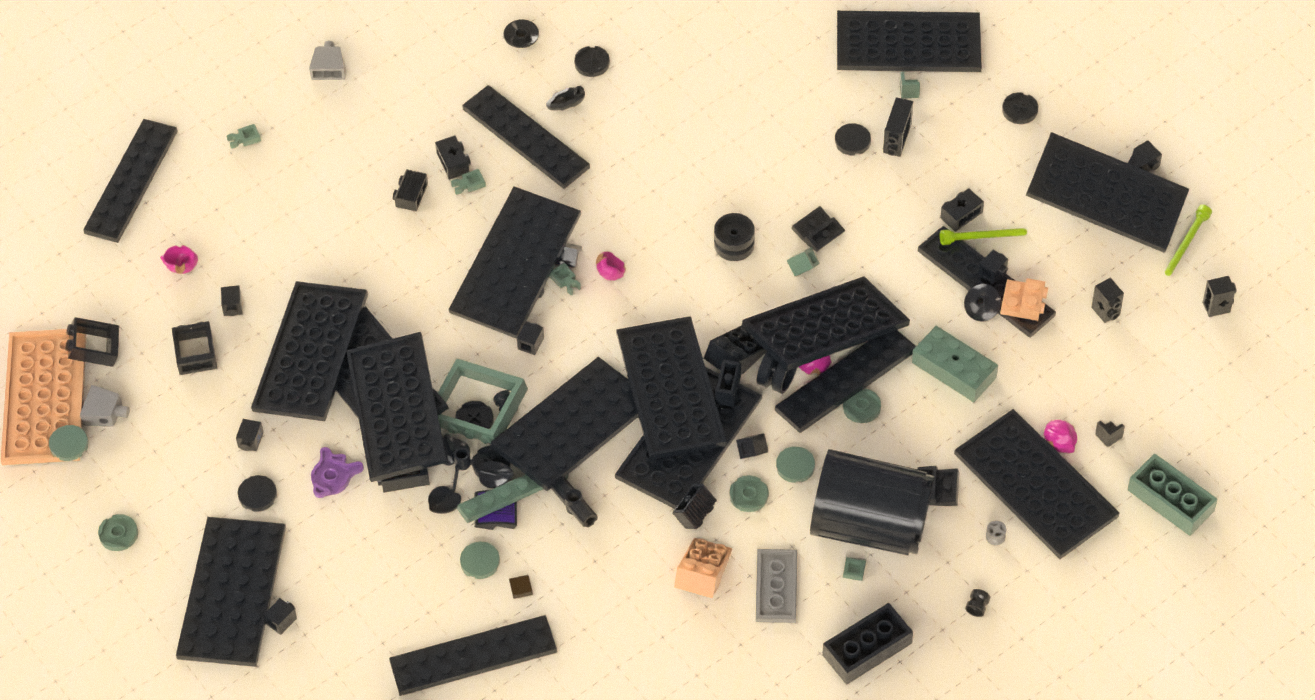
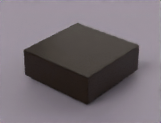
(520, 586)

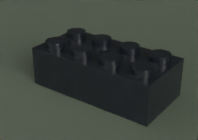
(867, 643)

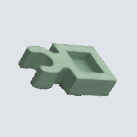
(246, 135)
(470, 181)
(565, 277)

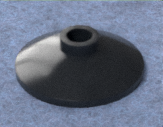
(521, 33)
(990, 305)

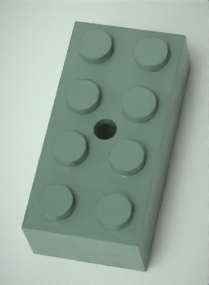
(955, 363)
(1172, 494)

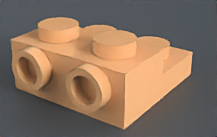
(1024, 299)

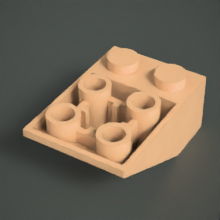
(702, 567)

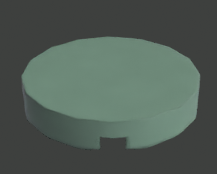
(857, 408)
(68, 442)
(795, 464)
(748, 493)
(118, 532)
(479, 560)

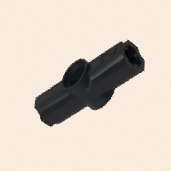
(575, 503)

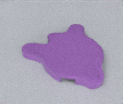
(332, 473)

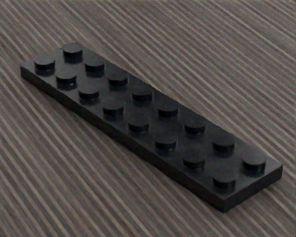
(526, 136)
(130, 180)
(962, 264)
(844, 380)
(472, 655)

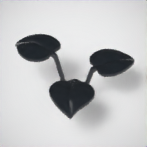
(493, 474)

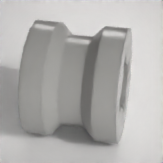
(994, 528)

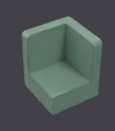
(909, 88)
(803, 261)

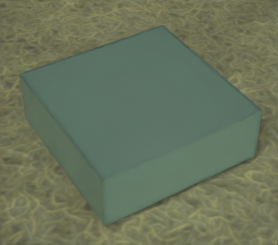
(854, 569)

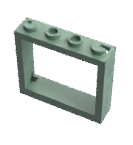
(486, 375)

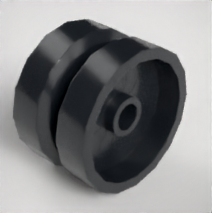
(734, 237)
(773, 374)

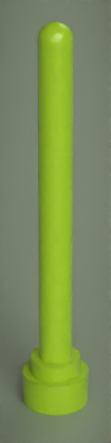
(1202, 214)
(948, 237)

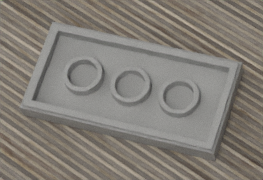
(776, 585)

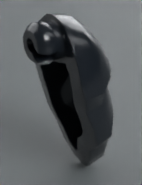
(566, 98)

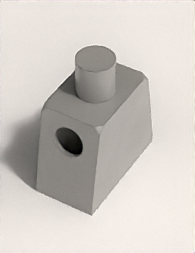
(327, 63)
(102, 408)

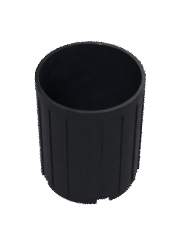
(871, 503)

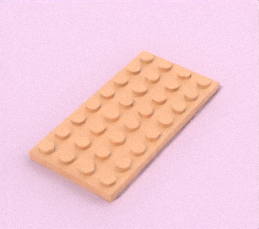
(40, 394)

